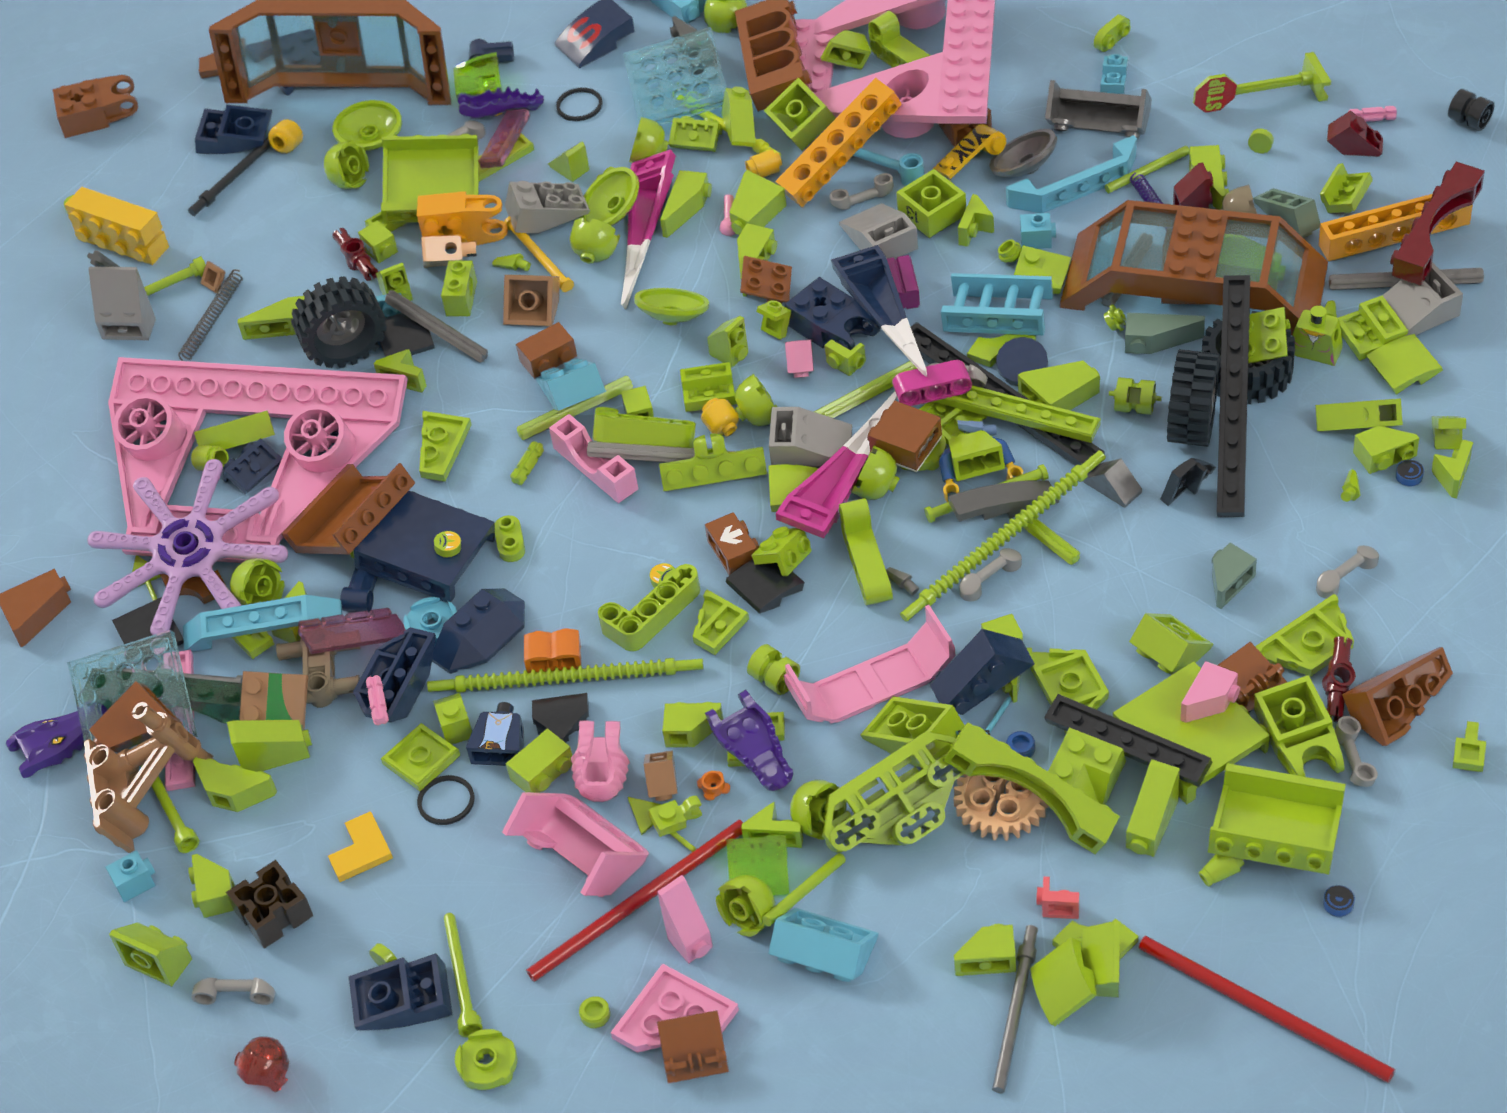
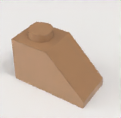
(660, 775)

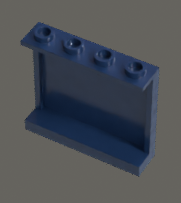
(404, 551)

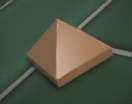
(213, 277)

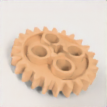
(1023, 805)

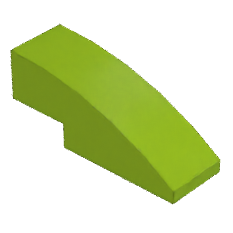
(237, 431)

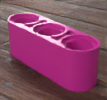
(941, 382)

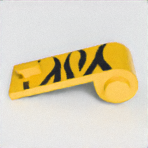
(979, 139)

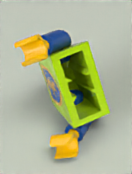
(973, 456)

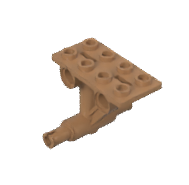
(118, 783)

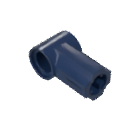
(480, 47)
(359, 593)

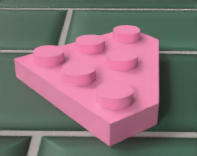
(665, 998)

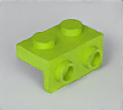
(1344, 190)
(784, 547)

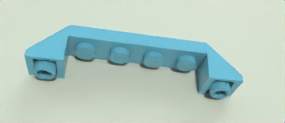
(1026, 197)
(255, 618)

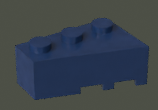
(981, 670)

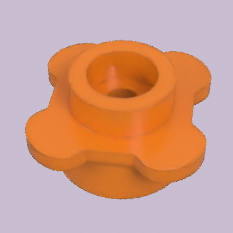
(713, 778)

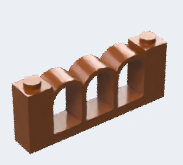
(770, 49)

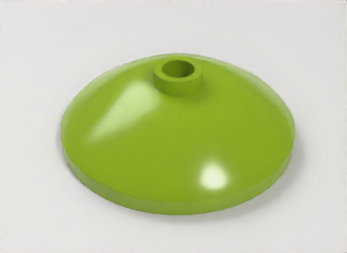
(367, 123)
(612, 195)
(671, 304)

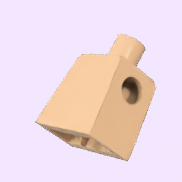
(434, 250)

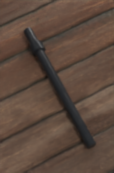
(208, 196)

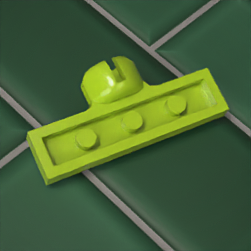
(712, 465)

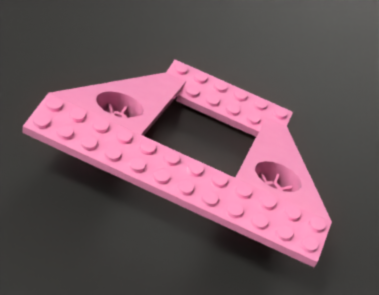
(932, 90)
(318, 402)

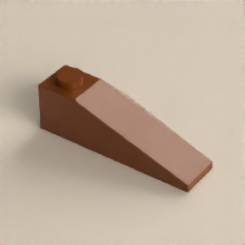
(1397, 696)

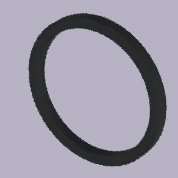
(577, 90)
(450, 820)

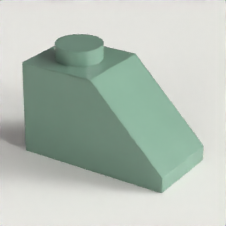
(1231, 572)

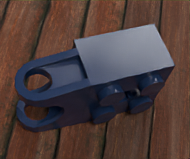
(828, 313)

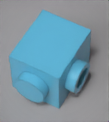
(1037, 230)
(131, 875)

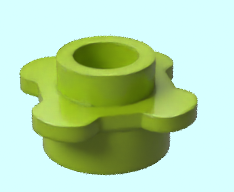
(1115, 318)

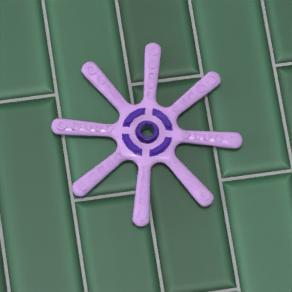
(186, 546)

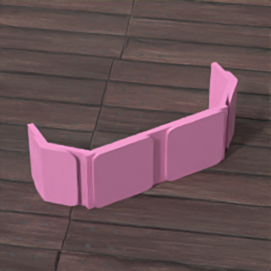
(877, 678)

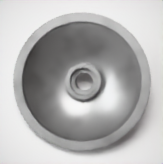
(1024, 154)

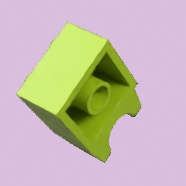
(1298, 725)

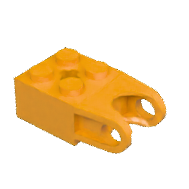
(460, 216)

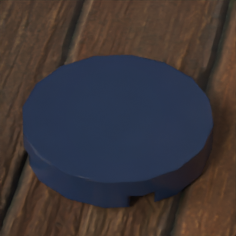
(1020, 356)

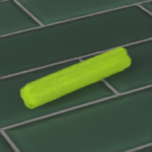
(1053, 541)

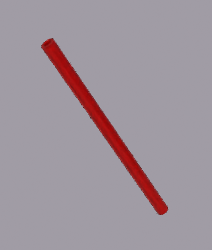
(633, 902)
(1267, 1009)

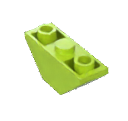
(232, 785)

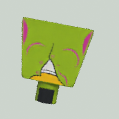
(1318, 336)

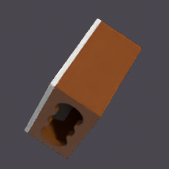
(906, 434)

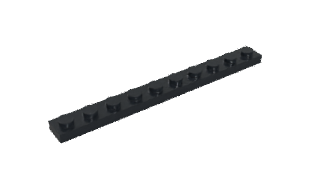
(938, 351)
(1233, 396)

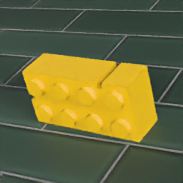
(117, 225)

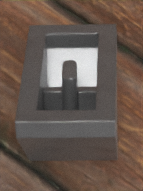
(1114, 482)

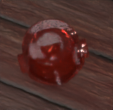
(263, 1063)

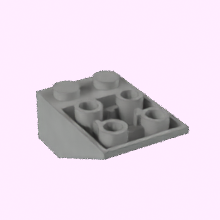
(543, 205)
(882, 227)
(120, 303)
(1427, 304)
(805, 437)

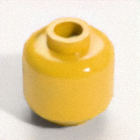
(285, 136)
(720, 417)

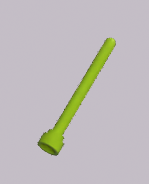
(195, 268)
(184, 837)
(468, 1020)

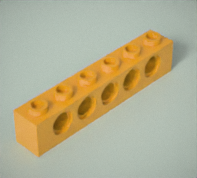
(839, 142)
(1380, 227)

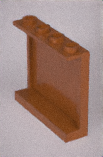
(346, 511)

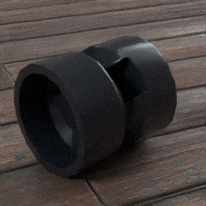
(1469, 108)

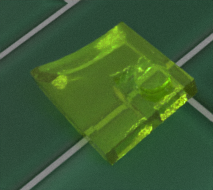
(477, 75)

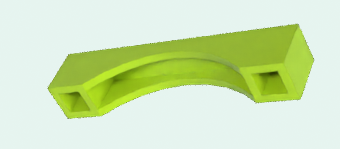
(1083, 818)

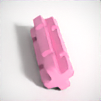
(1376, 113)
(377, 700)

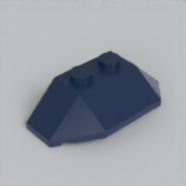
(479, 630)
(403, 669)

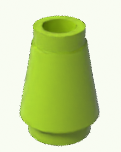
(1220, 868)

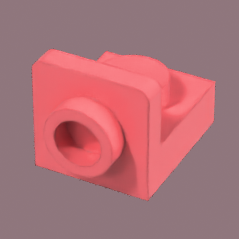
(1057, 903)

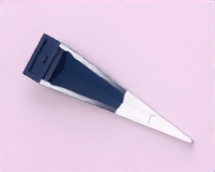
(871, 284)

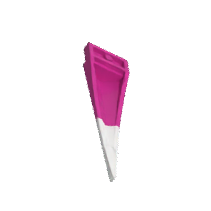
(654, 183)
(816, 501)

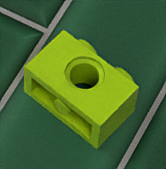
(459, 288)

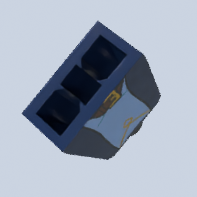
(496, 736)

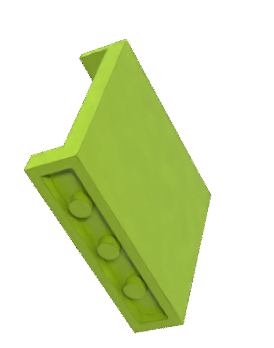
(426, 167)
(1221, 736)
(1277, 818)

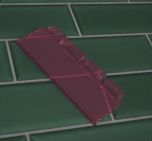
(350, 631)

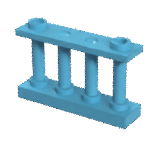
(994, 319)

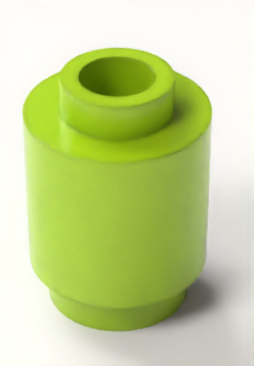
(204, 453)

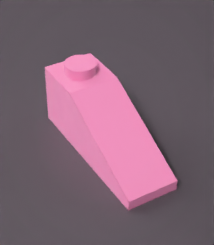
(684, 920)

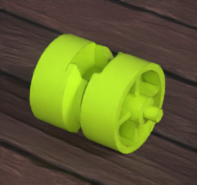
(1135, 396)
(769, 666)

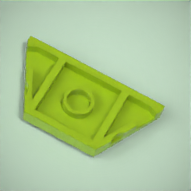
(1309, 640)
(1070, 675)

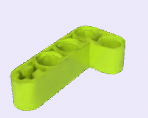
(889, 44)
(641, 430)
(864, 552)
(647, 618)

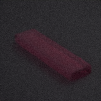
(504, 138)

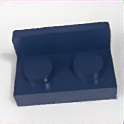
(252, 466)

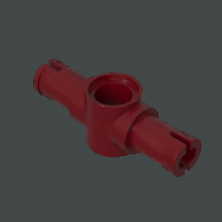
(355, 254)
(1341, 667)

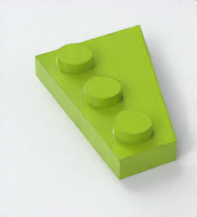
(441, 443)

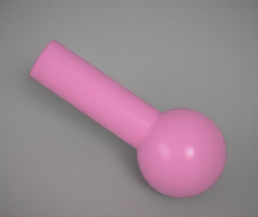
(725, 225)

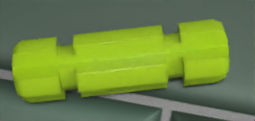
(527, 463)

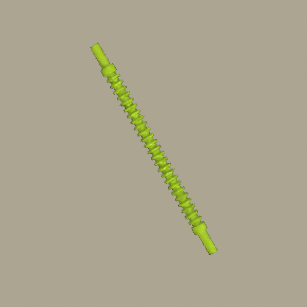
(929, 596)
(462, 683)

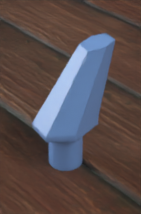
(973, 426)

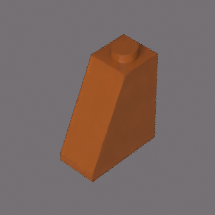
(34, 604)
(118, 726)

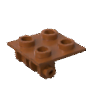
(766, 279)
(1254, 673)
(692, 1046)

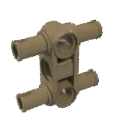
(320, 669)

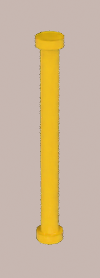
(565, 282)

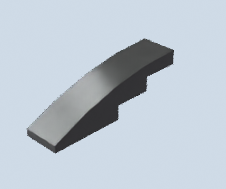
(997, 499)

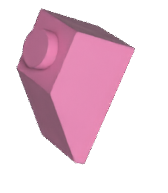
(799, 357)
(1210, 693)

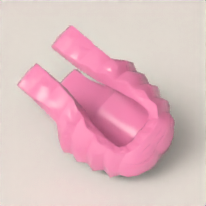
(599, 762)

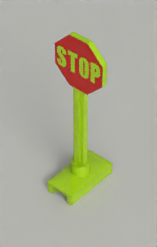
(1220, 89)

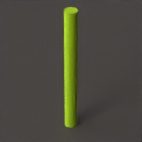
(1147, 169)
(803, 889)

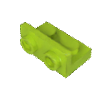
(695, 134)

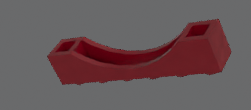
(1458, 190)

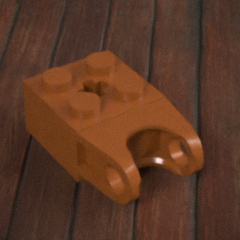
(93, 104)

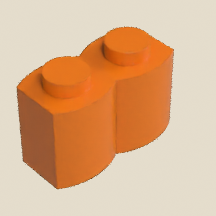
(552, 650)

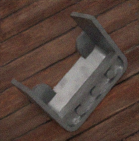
(1097, 110)

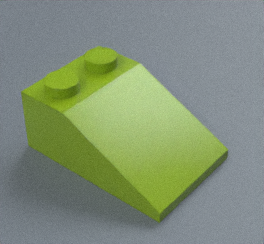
(906, 719)

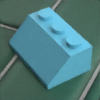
(822, 944)

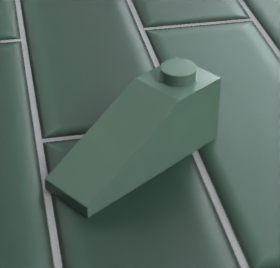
(1294, 209)
(1157, 332)

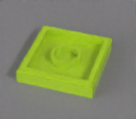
(420, 756)

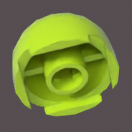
(721, 14)
(648, 140)
(346, 165)
(593, 240)
(754, 402)
(877, 475)
(257, 581)
(809, 807)
(744, 903)

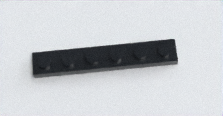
(1136, 742)

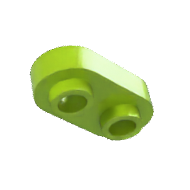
(1112, 33)
(509, 538)

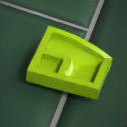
(1043, 263)

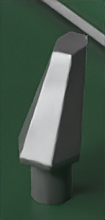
(902, 580)

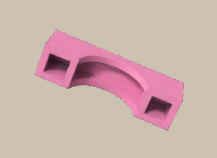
(611, 475)

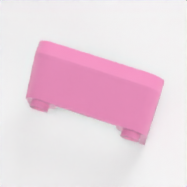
(579, 836)

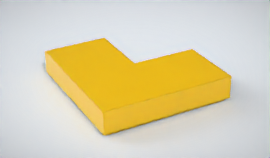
(366, 852)

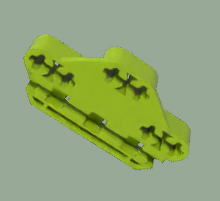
(905, 796)

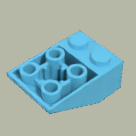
(571, 384)

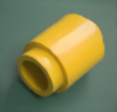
(764, 163)

